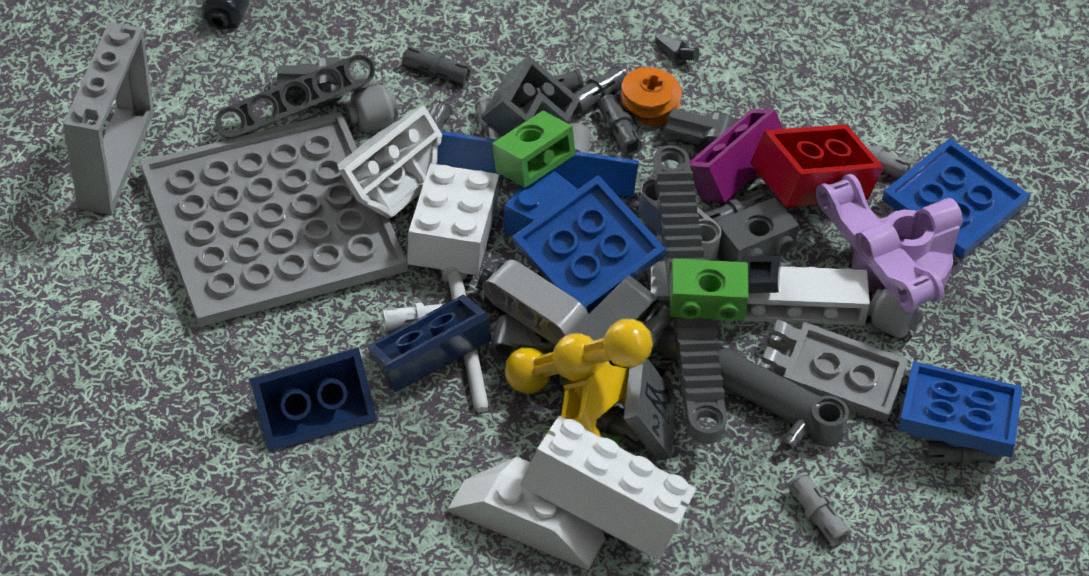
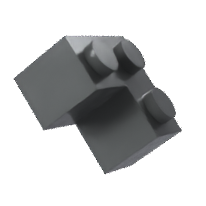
(525, 93)

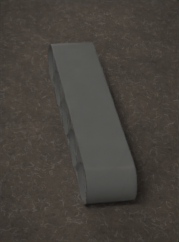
(306, 83)

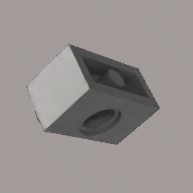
(758, 231)

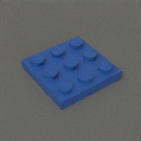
(978, 189)
(589, 244)
(961, 409)

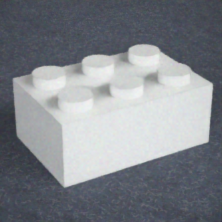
(453, 219)

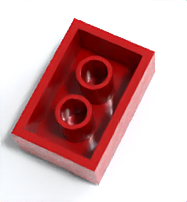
(805, 157)

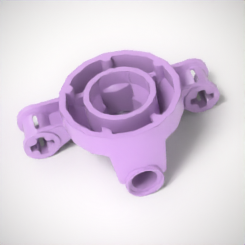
(901, 252)

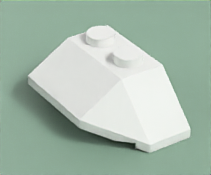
(393, 163)
(502, 505)

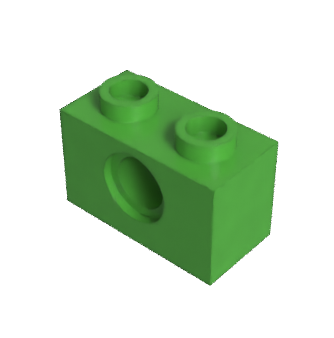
(533, 148)
(708, 289)

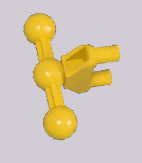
(578, 358)

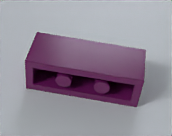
(726, 162)

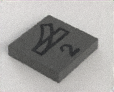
(651, 409)

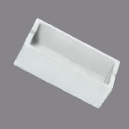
(608, 486)

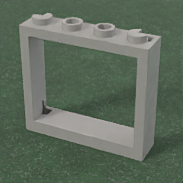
(117, 73)

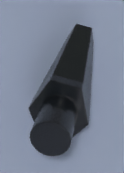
(677, 49)

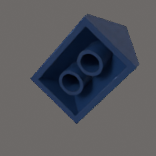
(431, 342)
(311, 399)

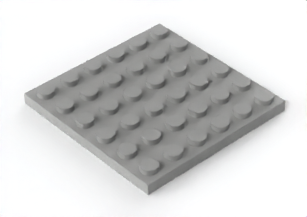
(268, 219)

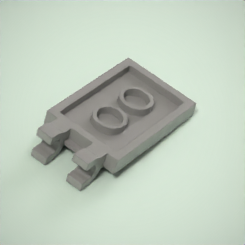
(836, 367)

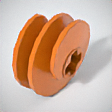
(651, 95)

